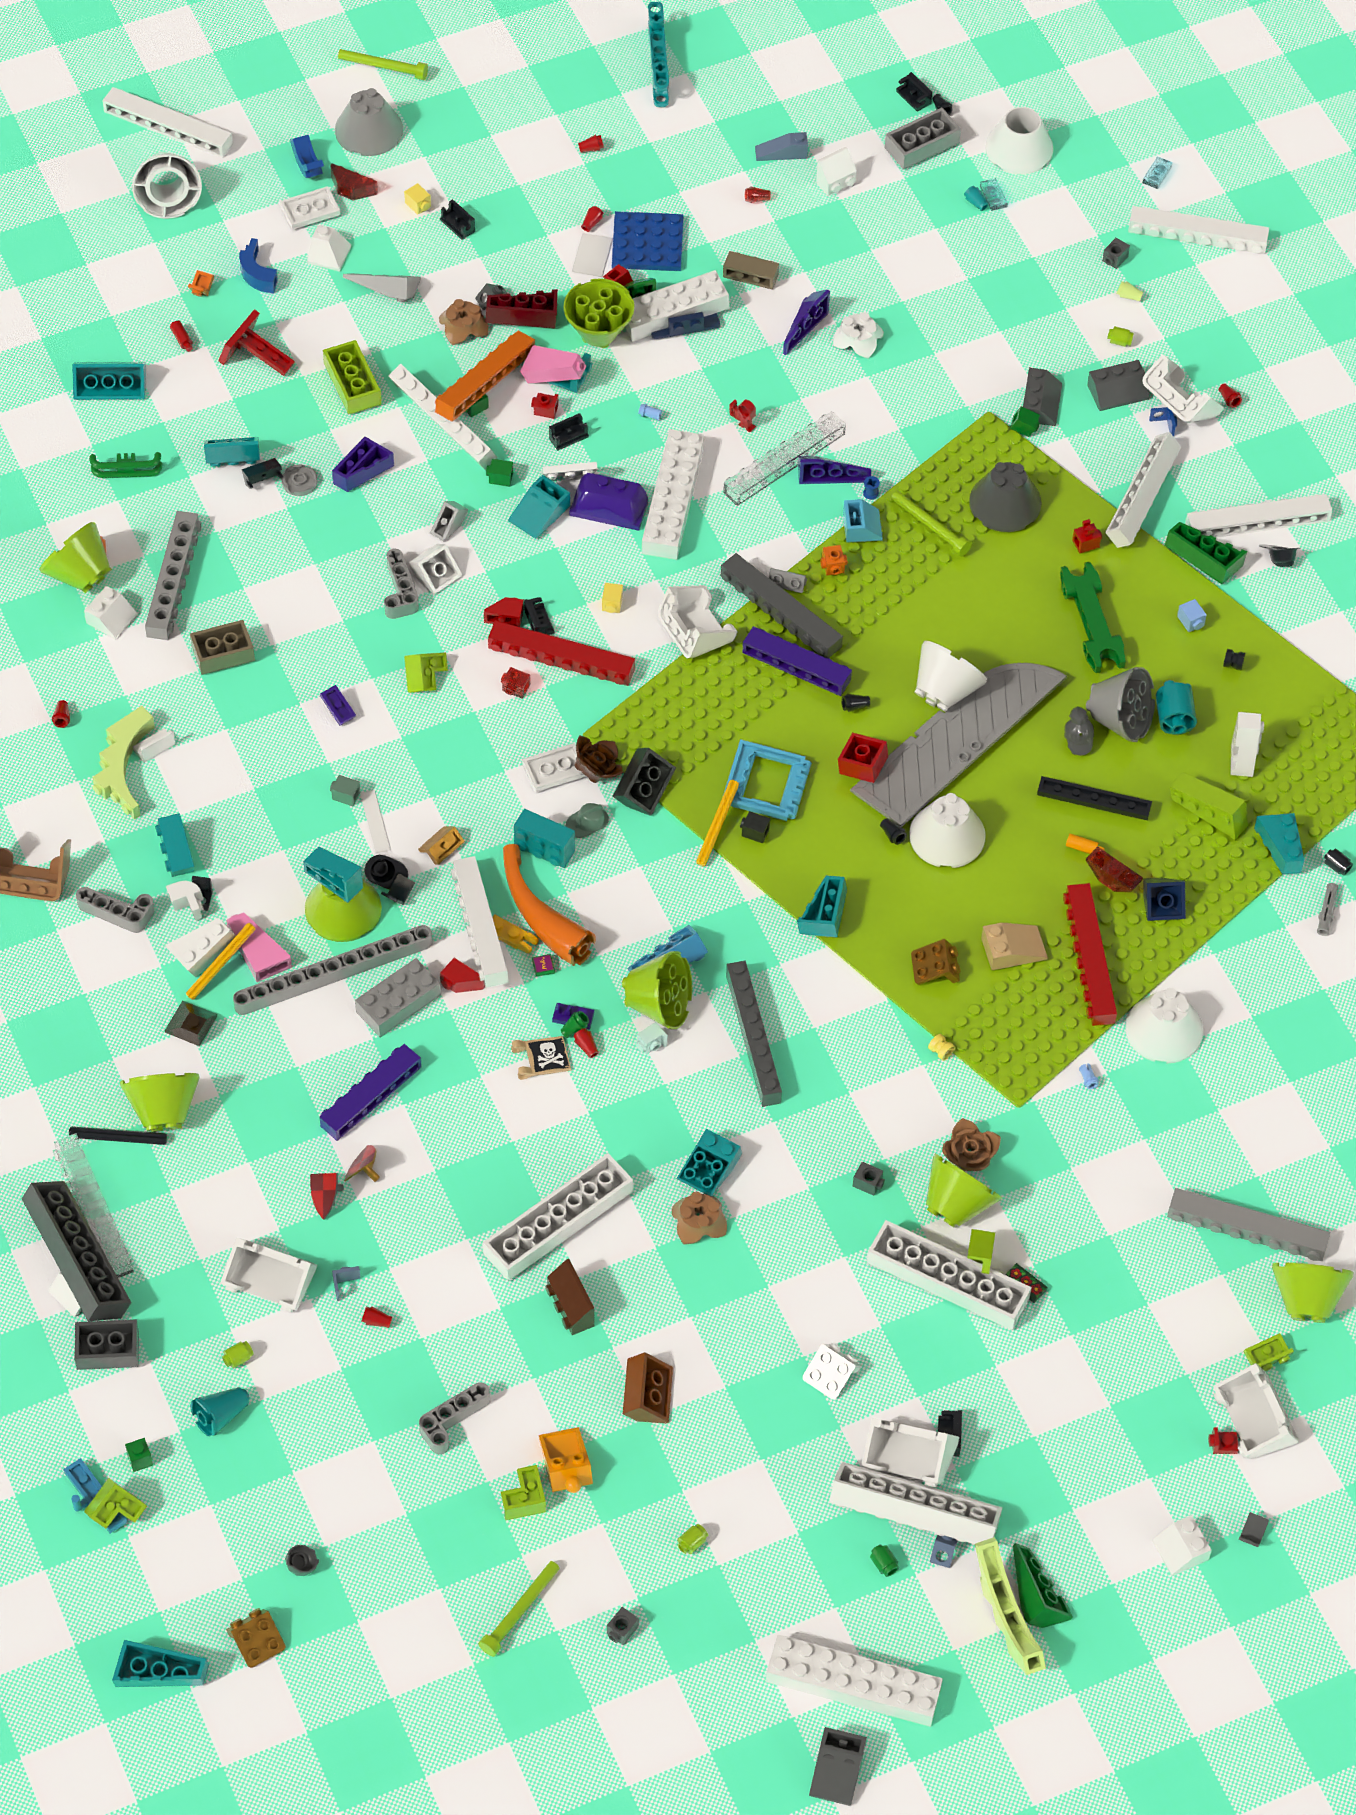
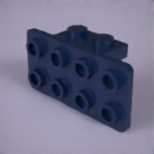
(687, 324)

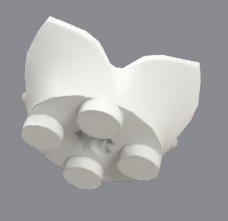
(859, 333)

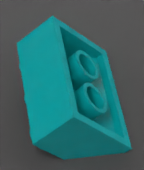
(232, 451)

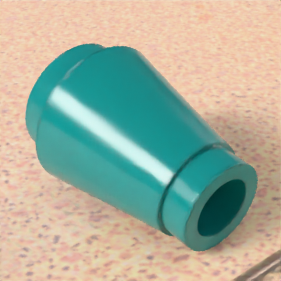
(976, 198)

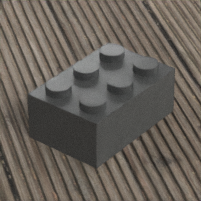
(106, 1344)

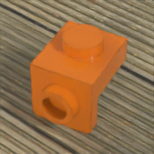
(201, 283)

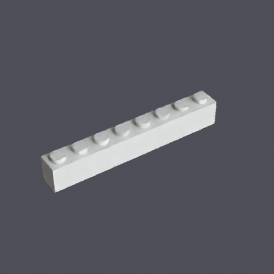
(167, 122)
(1198, 229)
(456, 430)
(1143, 490)
(1261, 516)
(480, 922)

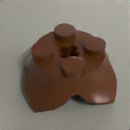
(597, 760)

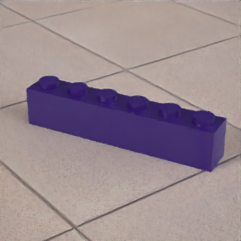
(797, 661)
(370, 1091)

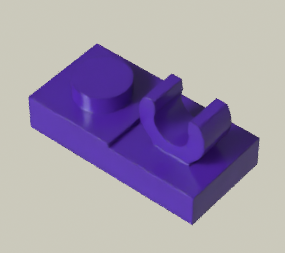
(337, 705)
(564, 1012)

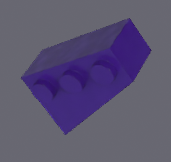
(362, 464)

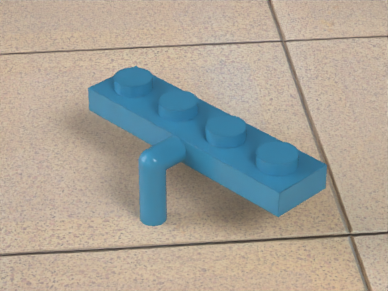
(88, 1487)

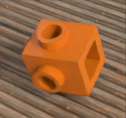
(833, 560)

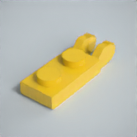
(514, 935)

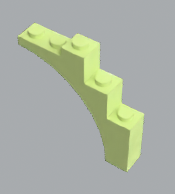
(114, 759)
(1006, 1612)

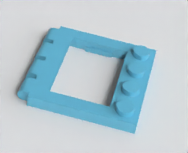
(793, 790)

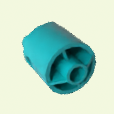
(1176, 707)

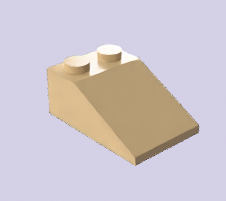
(1012, 945)

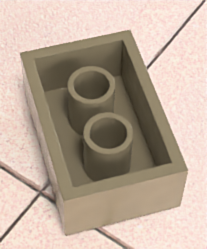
(222, 647)

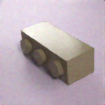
(751, 270)

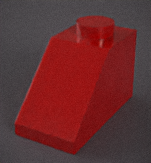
(506, 611)
(460, 977)

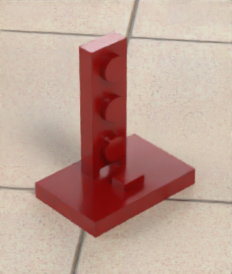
(262, 349)

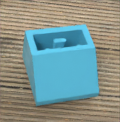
(861, 521)

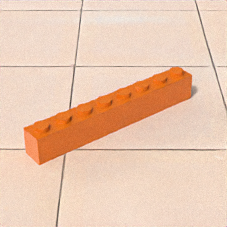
(484, 376)

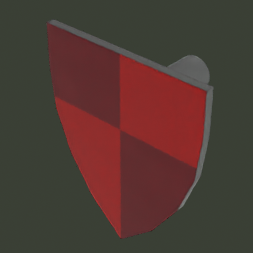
(323, 1191)

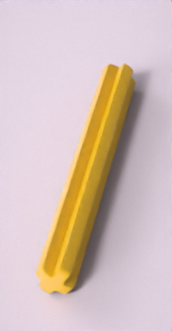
(717, 823)
(220, 961)

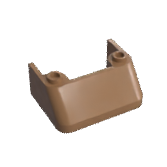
(34, 881)

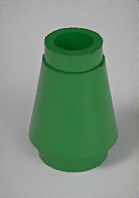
(574, 1024)

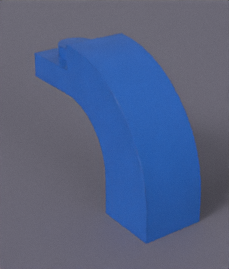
(305, 156)
(256, 276)

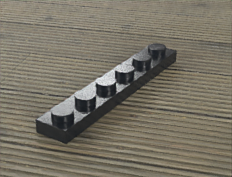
(1094, 798)

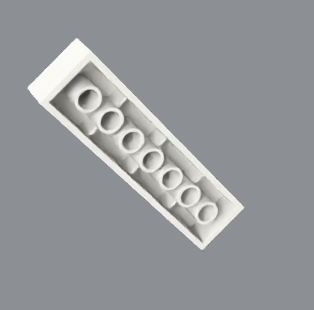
(673, 494)
(558, 1216)
(948, 1275)
(914, 1504)
(854, 1680)

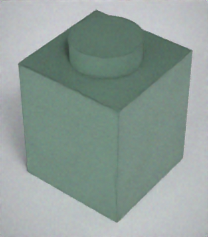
(345, 790)

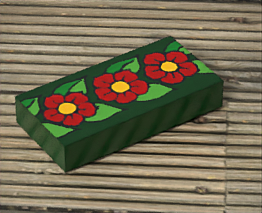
(1023, 1276)

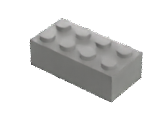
(922, 138)
(397, 997)

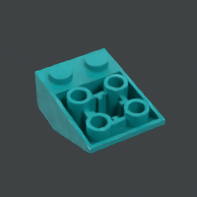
(540, 507)
(710, 1163)

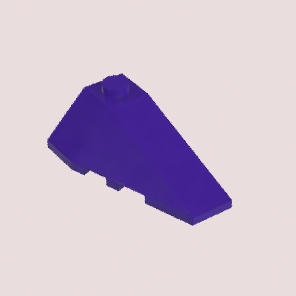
(828, 471)

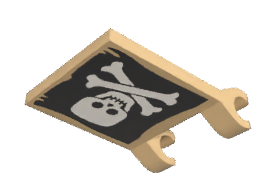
(544, 1056)

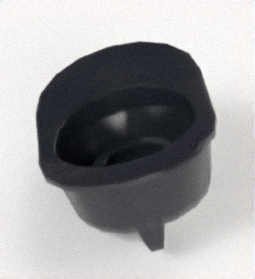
(1281, 555)
(384, 870)

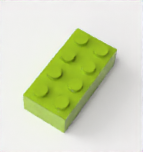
(352, 377)

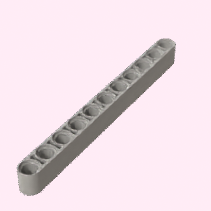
(326, 976)

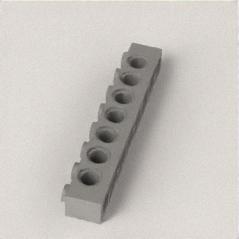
(172, 575)

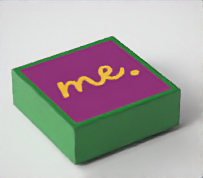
(543, 965)

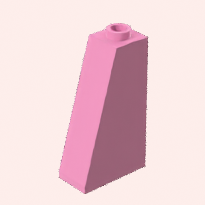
(551, 365)
(260, 951)

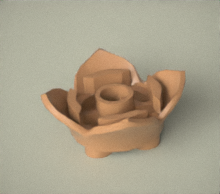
(461, 320)
(967, 1136)
(693, 1227)

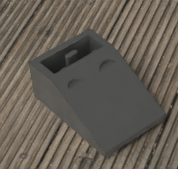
(837, 1766)

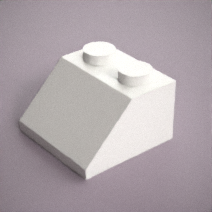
(836, 171)
(435, 568)
(110, 613)
(1182, 1546)

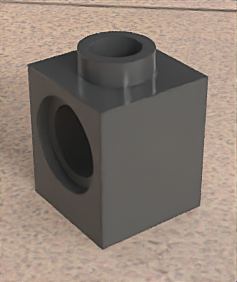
(1116, 253)
(867, 1171)
(625, 1618)

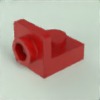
(1223, 1442)

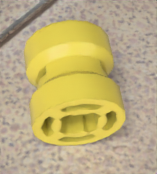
(941, 1047)

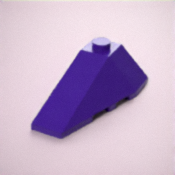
(810, 314)

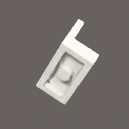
(154, 745)
(64, 1295)

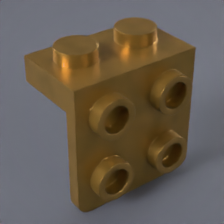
(935, 961)
(256, 1637)

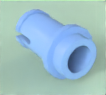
(648, 411)
(1090, 1080)

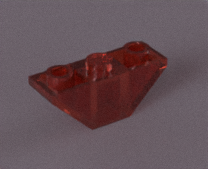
(352, 184)
(1112, 872)

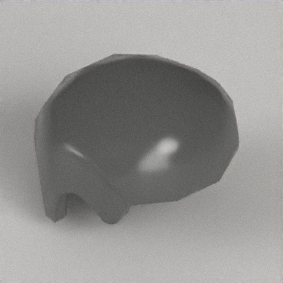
(301, 1560)

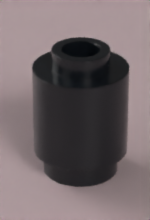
(1338, 861)

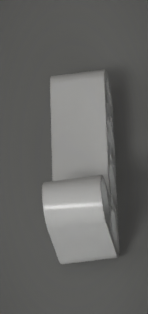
(406, 597)
(91, 900)
(475, 1397)

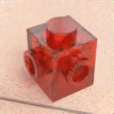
(515, 682)

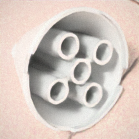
(944, 677)
(947, 833)
(1164, 1027)

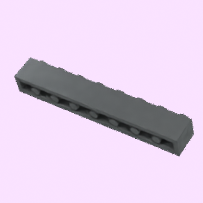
(781, 606)
(753, 1033)

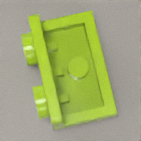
(1269, 1352)

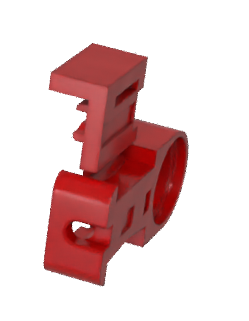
(744, 413)

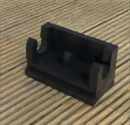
(914, 92)
(458, 220)
(568, 432)
(261, 471)
(538, 616)
(951, 1423)

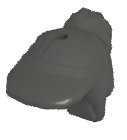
(1079, 724)

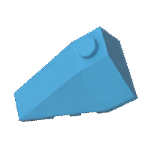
(685, 941)

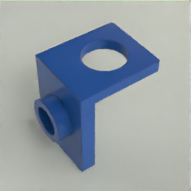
(1168, 415)

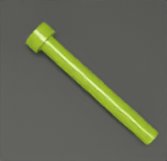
(419, 70)
(960, 545)
(491, 1643)

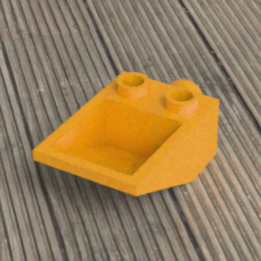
(566, 1460)

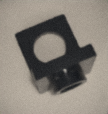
(206, 889)
(400, 889)

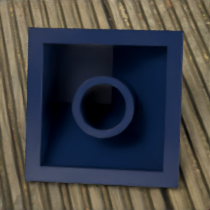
(1164, 898)

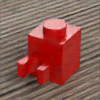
(1087, 537)

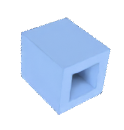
(1191, 615)

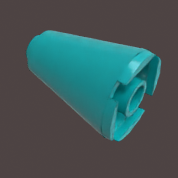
(218, 1409)

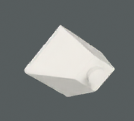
(328, 248)

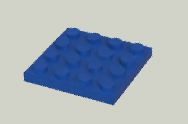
(647, 241)

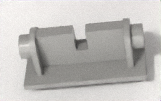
(788, 580)

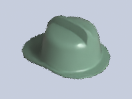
(588, 820)

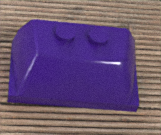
(610, 501)

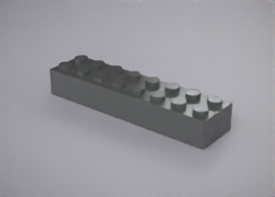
(76, 1251)

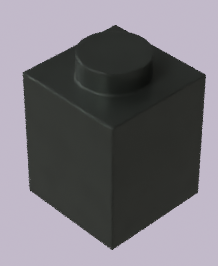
(755, 827)

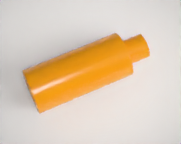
(1082, 844)

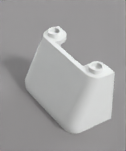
(1164, 382)
(690, 621)
(267, 1274)
(1255, 1412)
(909, 1451)

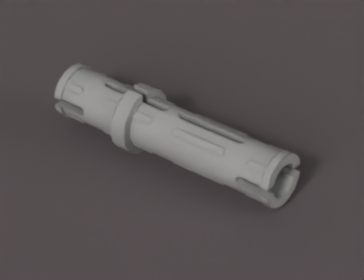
(1324, 925)

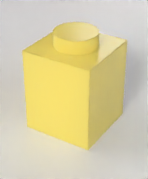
(417, 199)
(612, 597)

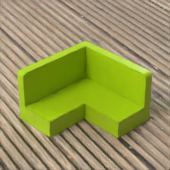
(422, 669)
(981, 1248)
(528, 1498)
(111, 1500)

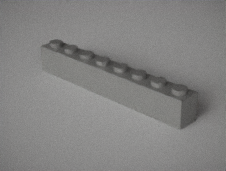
(1248, 1224)

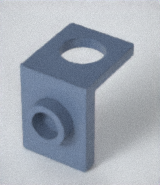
(344, 1274)
(945, 1544)

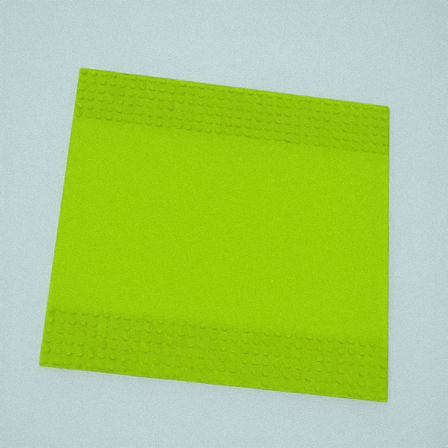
(997, 610)

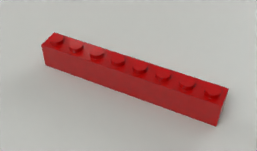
(561, 653)
(1090, 954)

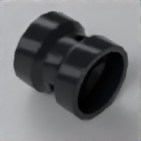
(1234, 659)

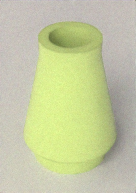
(1128, 291)

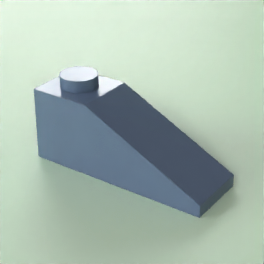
(783, 148)

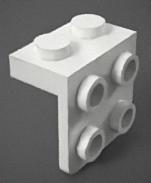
(830, 1370)

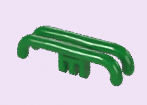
(126, 467)

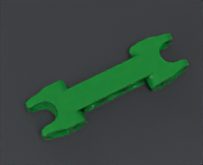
(1100, 641)

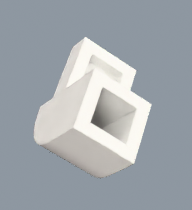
(186, 894)

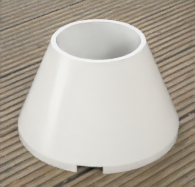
(1020, 142)
(170, 199)

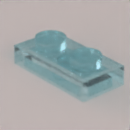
(1157, 172)
(993, 194)

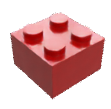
(863, 757)

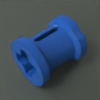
(871, 487)

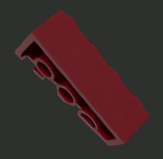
(523, 309)

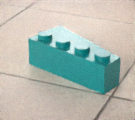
(156, 1667)

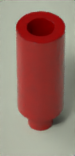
(181, 335)

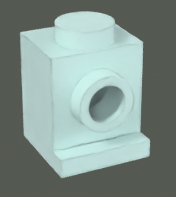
(651, 1038)

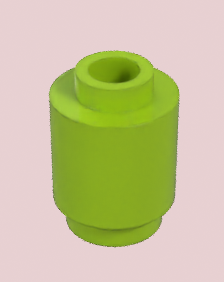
(1120, 336)
(237, 1354)
(692, 1539)

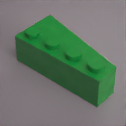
(1204, 552)

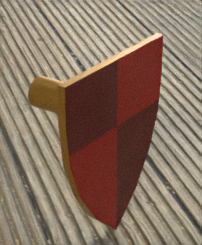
(364, 1162)

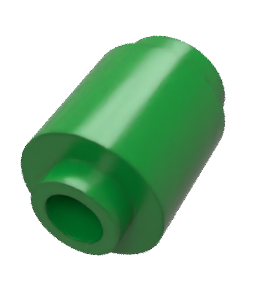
(884, 1560)

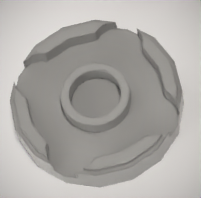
(299, 480)

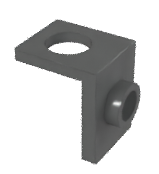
(489, 289)
(1254, 1529)

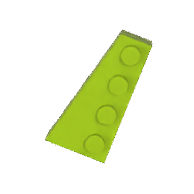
(1211, 804)

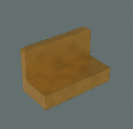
(442, 844)

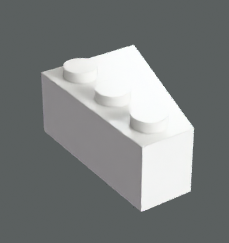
(1246, 743)
(201, 946)

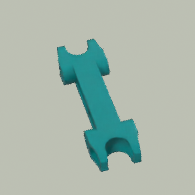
(658, 55)

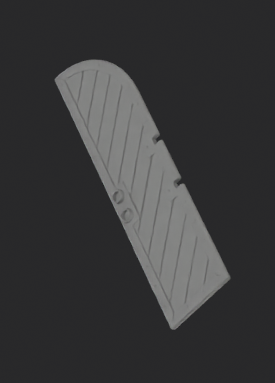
(956, 739)

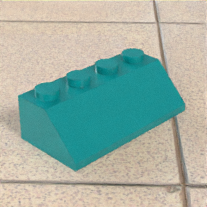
(109, 380)

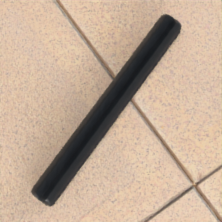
(119, 1135)

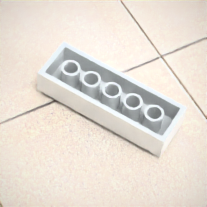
(687, 297)

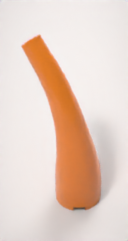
(554, 929)

